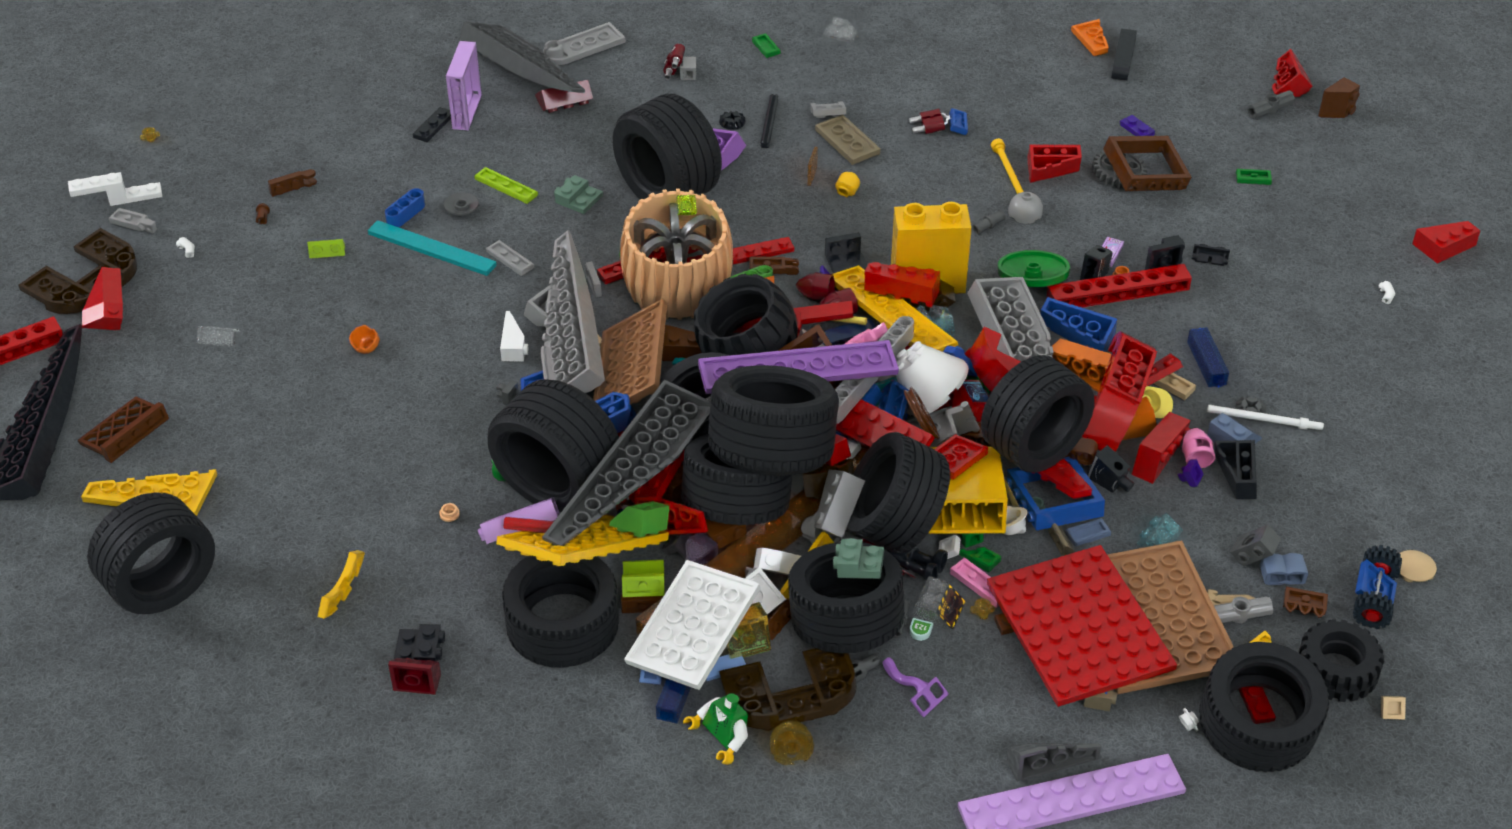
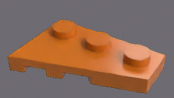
(1091, 37)

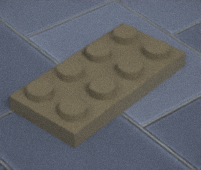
(847, 139)

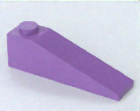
(730, 145)

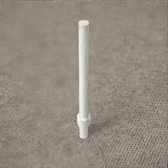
(1302, 423)

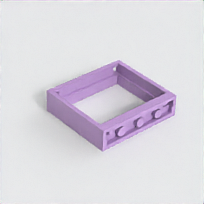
(461, 92)
(542, 510)

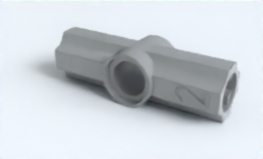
(1242, 609)

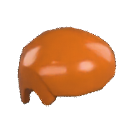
(364, 339)

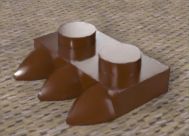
(1305, 601)

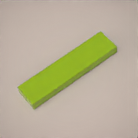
(506, 185)

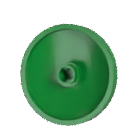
(1035, 266)

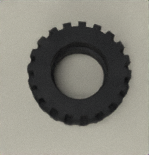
(1348, 641)

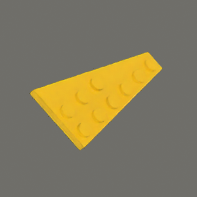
(189, 488)

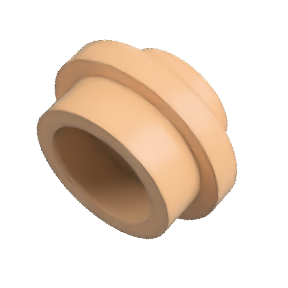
(449, 512)

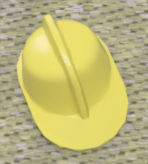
(1159, 400)

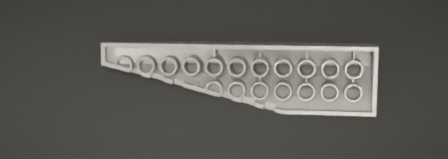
(1011, 311)
(571, 335)

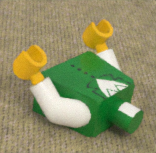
(725, 721)

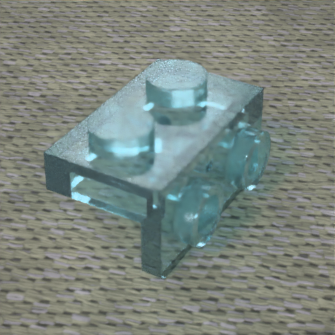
(1162, 531)

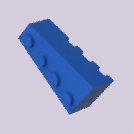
(1079, 324)

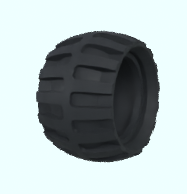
(738, 302)

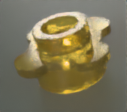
(149, 134)
(982, 608)

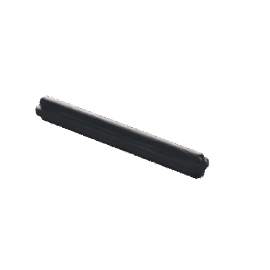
(769, 121)

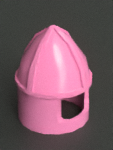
(1198, 446)

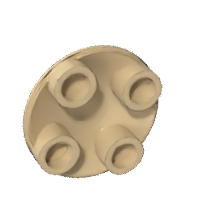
(1417, 566)

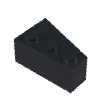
(1239, 466)

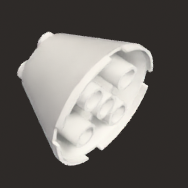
(930, 374)

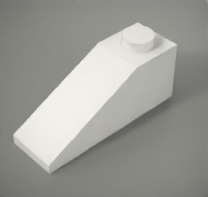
(513, 341)
(774, 560)

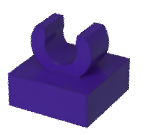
(1191, 473)

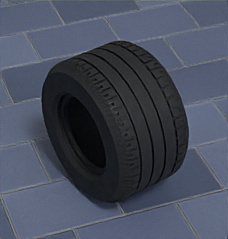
(667, 147)
(773, 420)
(549, 441)

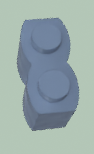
(1284, 569)

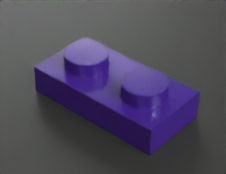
(1136, 126)

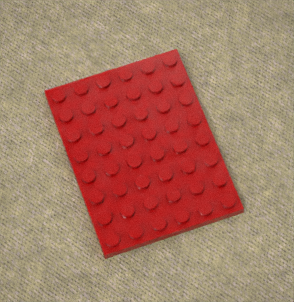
(1080, 625)

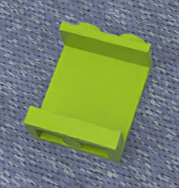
(643, 578)

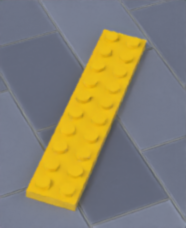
(889, 309)

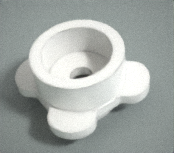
(1189, 720)

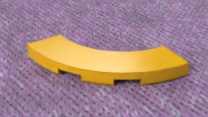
(342, 587)

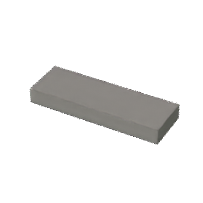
(510, 258)

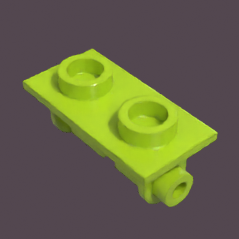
(326, 248)

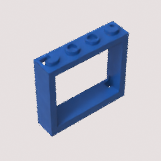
(1041, 519)

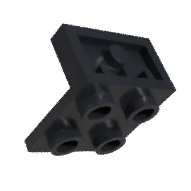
(844, 252)

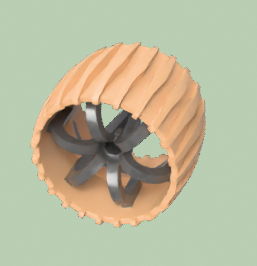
(657, 225)

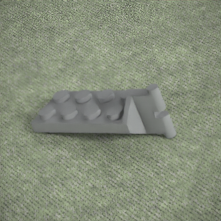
(952, 420)

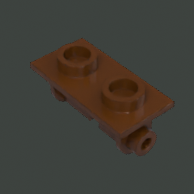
(779, 618)

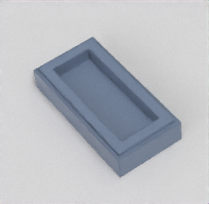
(1088, 532)

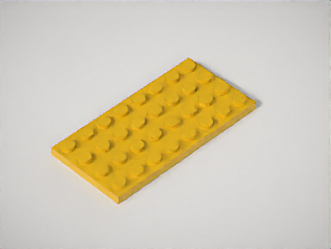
(594, 541)

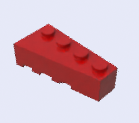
(1160, 446)

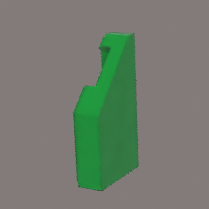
(981, 557)

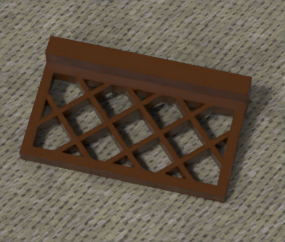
(127, 436)

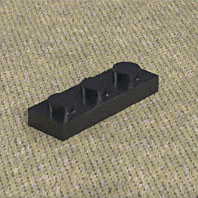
(432, 124)

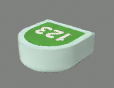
(920, 629)

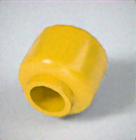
(847, 184)

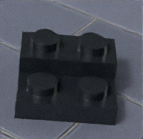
(1166, 253)
(420, 643)

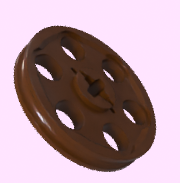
(921, 412)

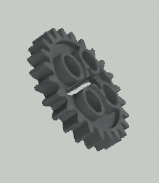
(1104, 169)

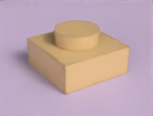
(1393, 707)

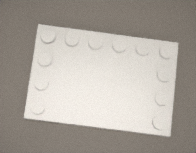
(692, 624)

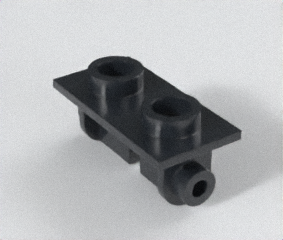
(1218, 254)

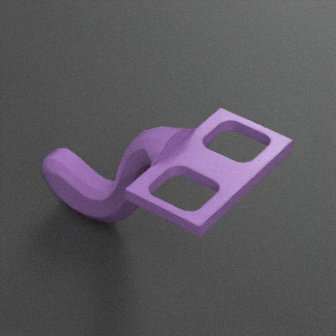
(921, 686)

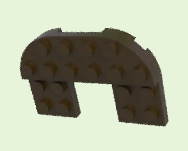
(69, 297)
(830, 690)

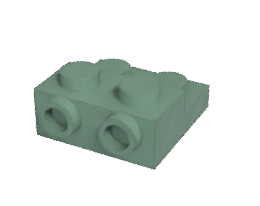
(577, 194)
(858, 561)

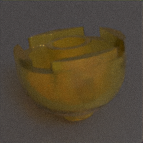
(789, 739)

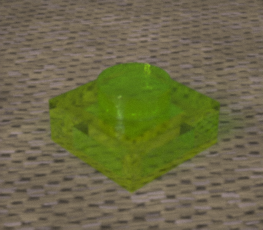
(686, 204)

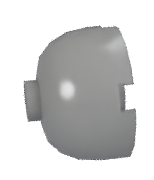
(1025, 208)

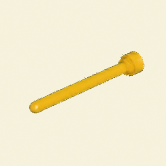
(999, 147)

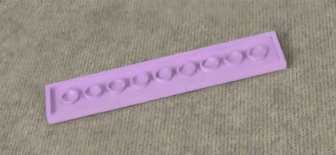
(1075, 796)

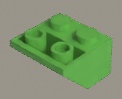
(642, 519)

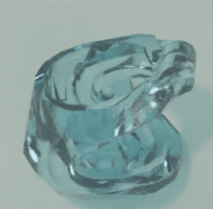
(945, 320)

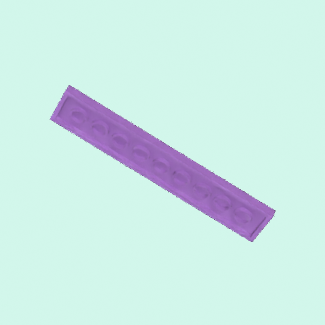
(828, 362)

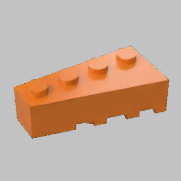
(1083, 361)

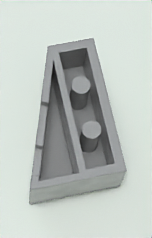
(838, 502)

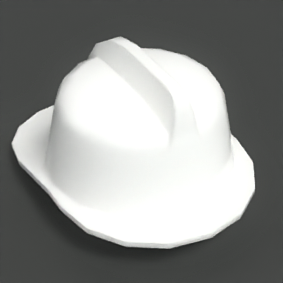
(1015, 520)

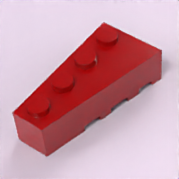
(903, 282)

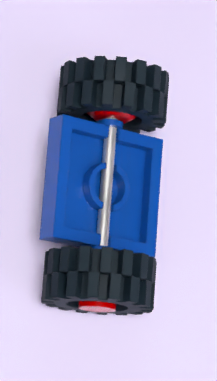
(1377, 587)

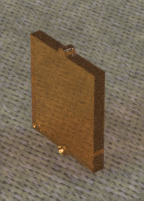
(812, 166)

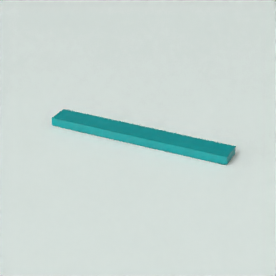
(432, 248)

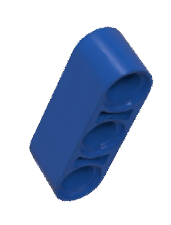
(405, 207)

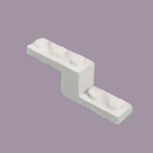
(115, 189)

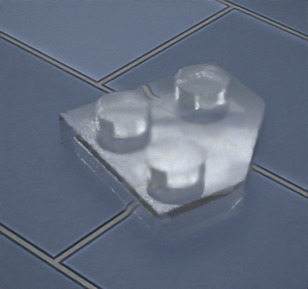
(840, 31)

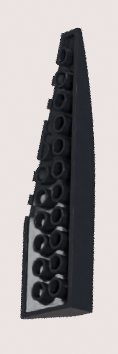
(38, 424)

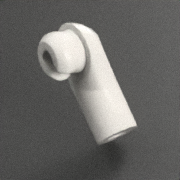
(189, 246)
(1389, 291)

